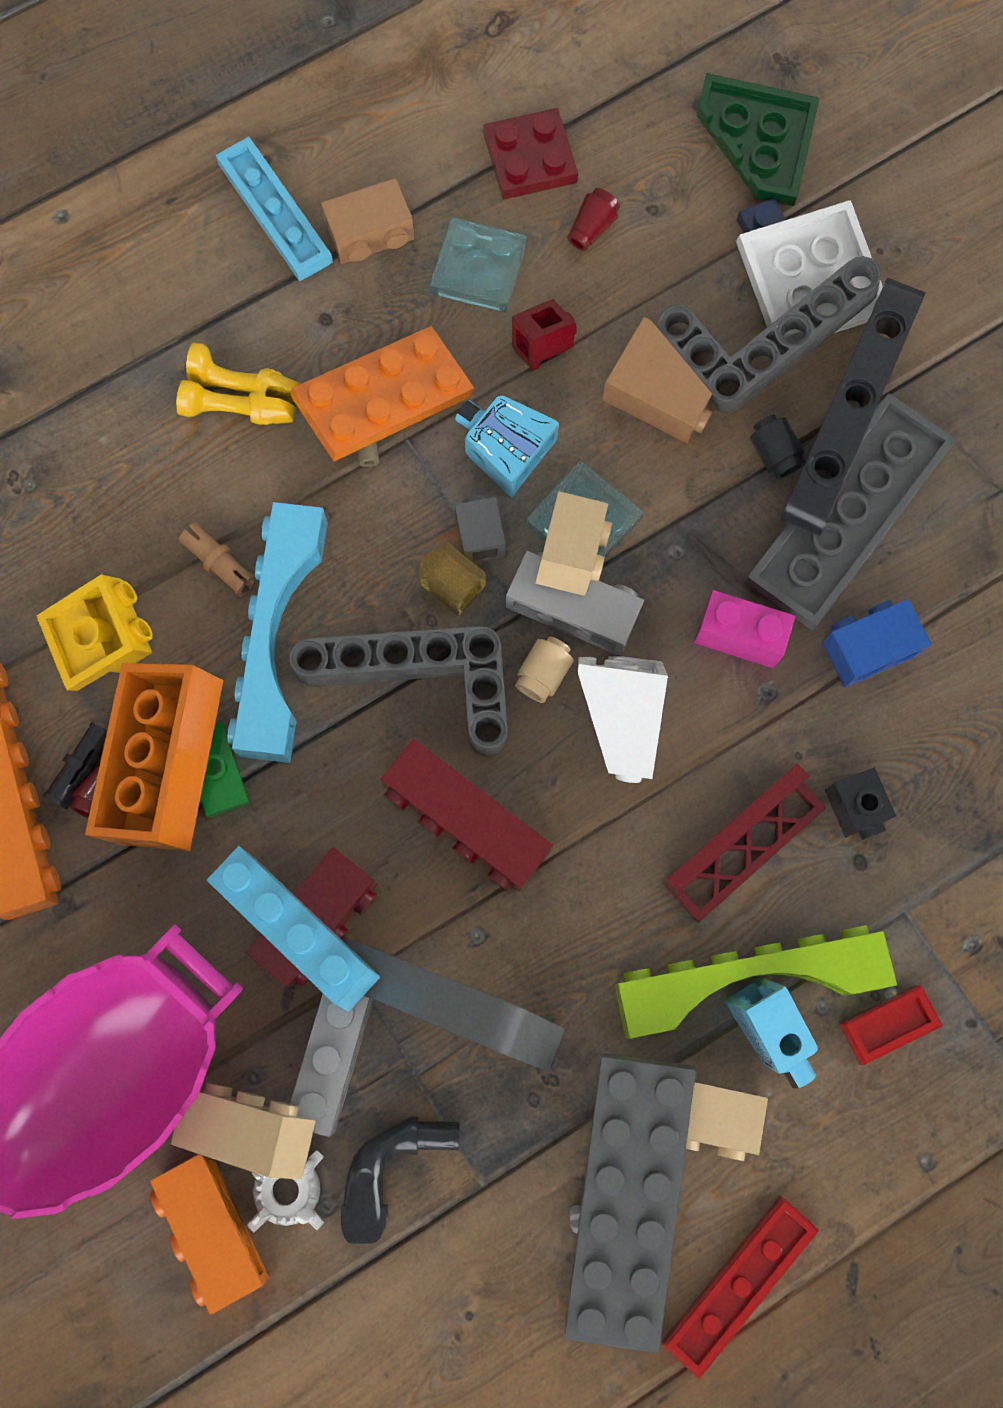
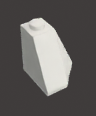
(626, 711)

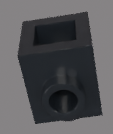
(861, 804)

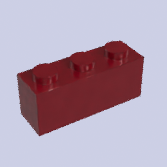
(333, 894)

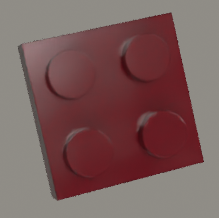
(530, 153)

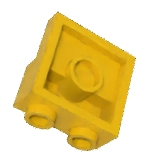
(95, 631)

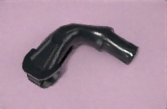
(363, 1209)

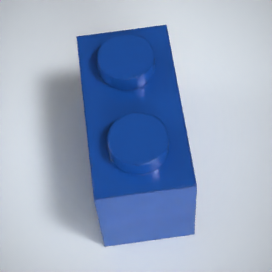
(875, 642)

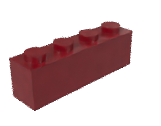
(465, 815)

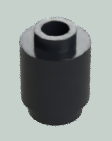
(778, 446)

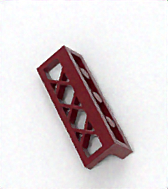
(742, 825)

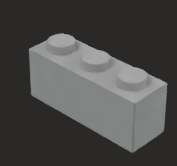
(600, 617)
(330, 1063)

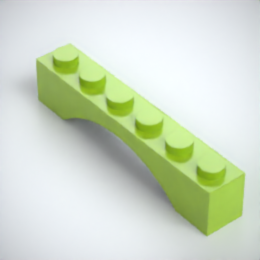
(846, 966)

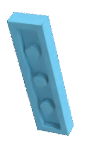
(274, 209)

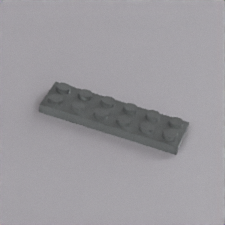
(894, 460)
(630, 1202)

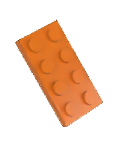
(382, 393)

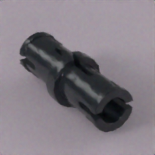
(77, 766)

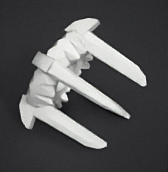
(300, 1211)

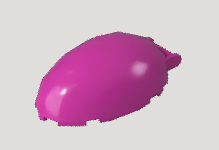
(102, 1074)

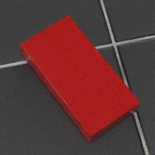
(890, 1024)

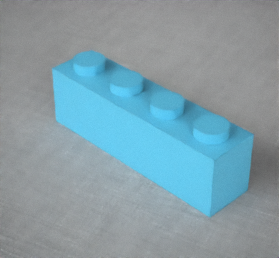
(293, 929)

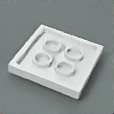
(799, 255)

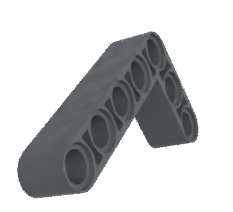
(770, 341)
(416, 666)
(461, 1009)

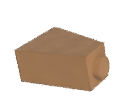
(658, 385)

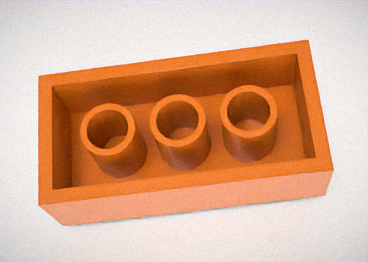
(155, 756)

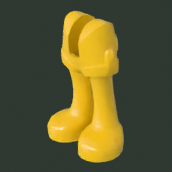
(268, 390)

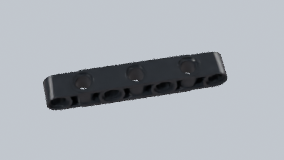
(844, 424)

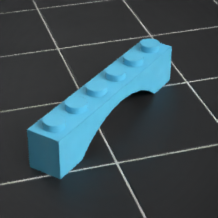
(292, 550)

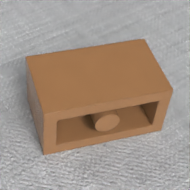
(368, 221)

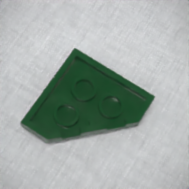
(760, 133)

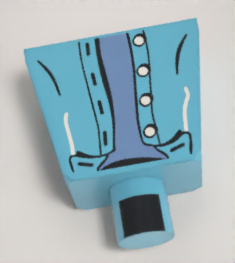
(507, 440)
(775, 1029)

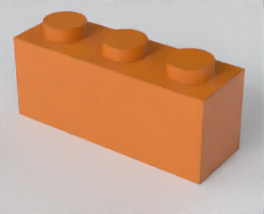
(208, 1233)

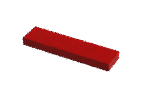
(739, 1287)

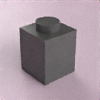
(480, 529)

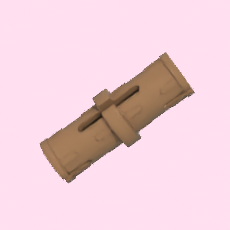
(217, 559)

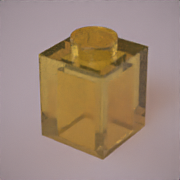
(451, 577)

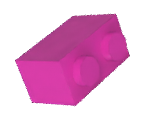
(744, 629)

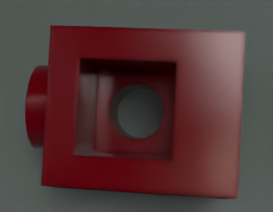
(542, 333)

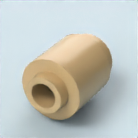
(544, 669)

